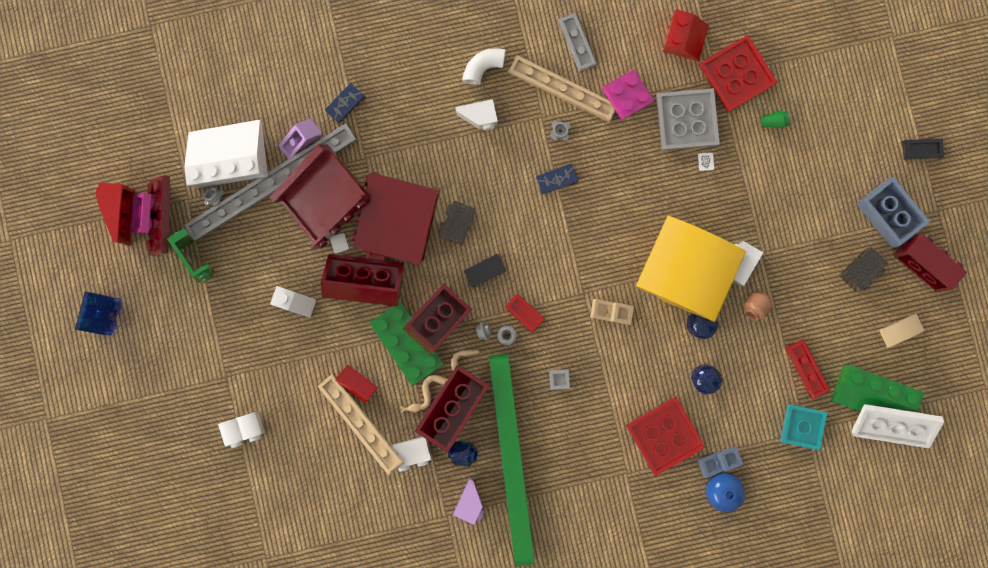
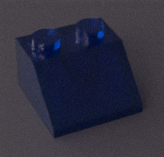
(98, 313)

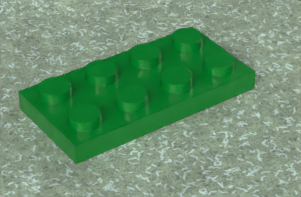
(407, 353)

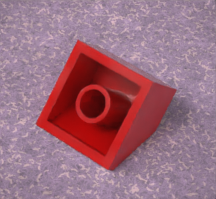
(685, 35)

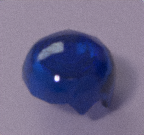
(701, 327)
(706, 379)

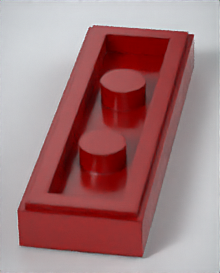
(807, 369)

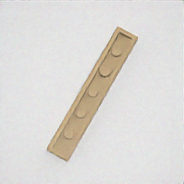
(562, 88)
(361, 425)

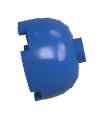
(725, 492)

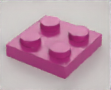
(628, 94)
(140, 213)

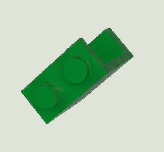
(178, 242)

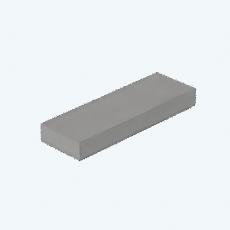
(577, 42)

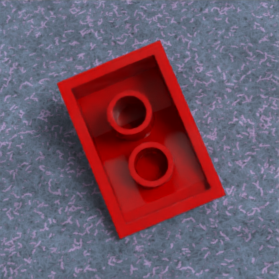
(116, 209)

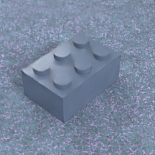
(892, 212)

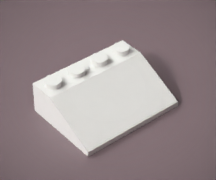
(225, 155)

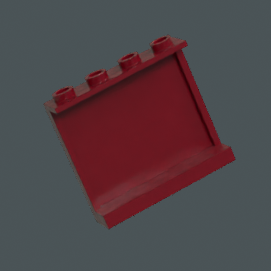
(321, 195)
(396, 218)

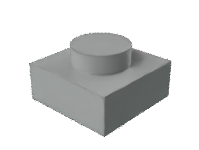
(559, 379)

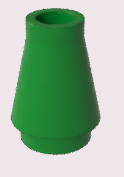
(775, 120)

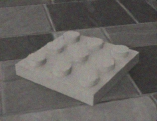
(687, 119)

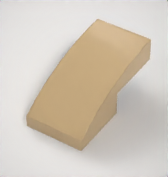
(612, 311)
(901, 330)

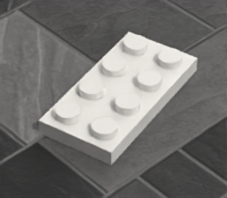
(897, 426)

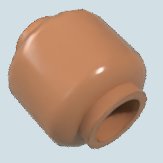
(757, 306)

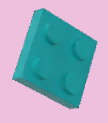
(803, 427)

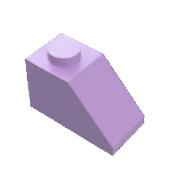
(300, 138)
(470, 504)

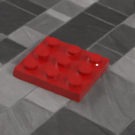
(737, 73)
(665, 436)

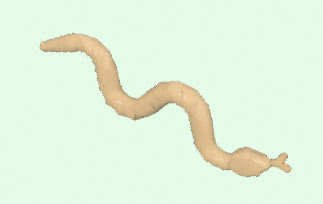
(438, 379)

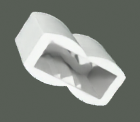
(241, 428)

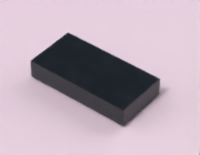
(923, 149)
(485, 270)

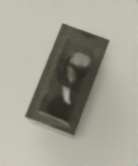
(457, 222)
(864, 269)

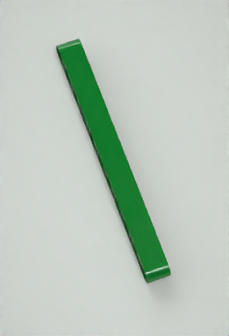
(511, 460)

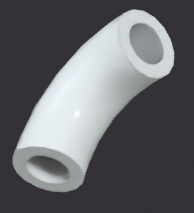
(481, 62)

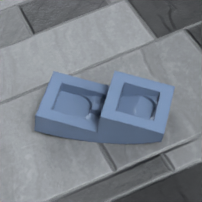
(720, 461)

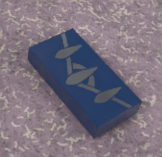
(344, 103)
(557, 179)

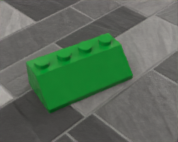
(861, 387)

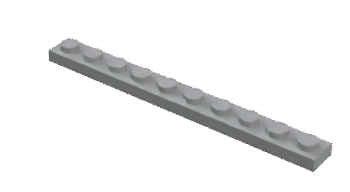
(262, 187)

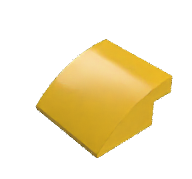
(691, 268)

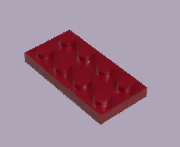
(159, 232)

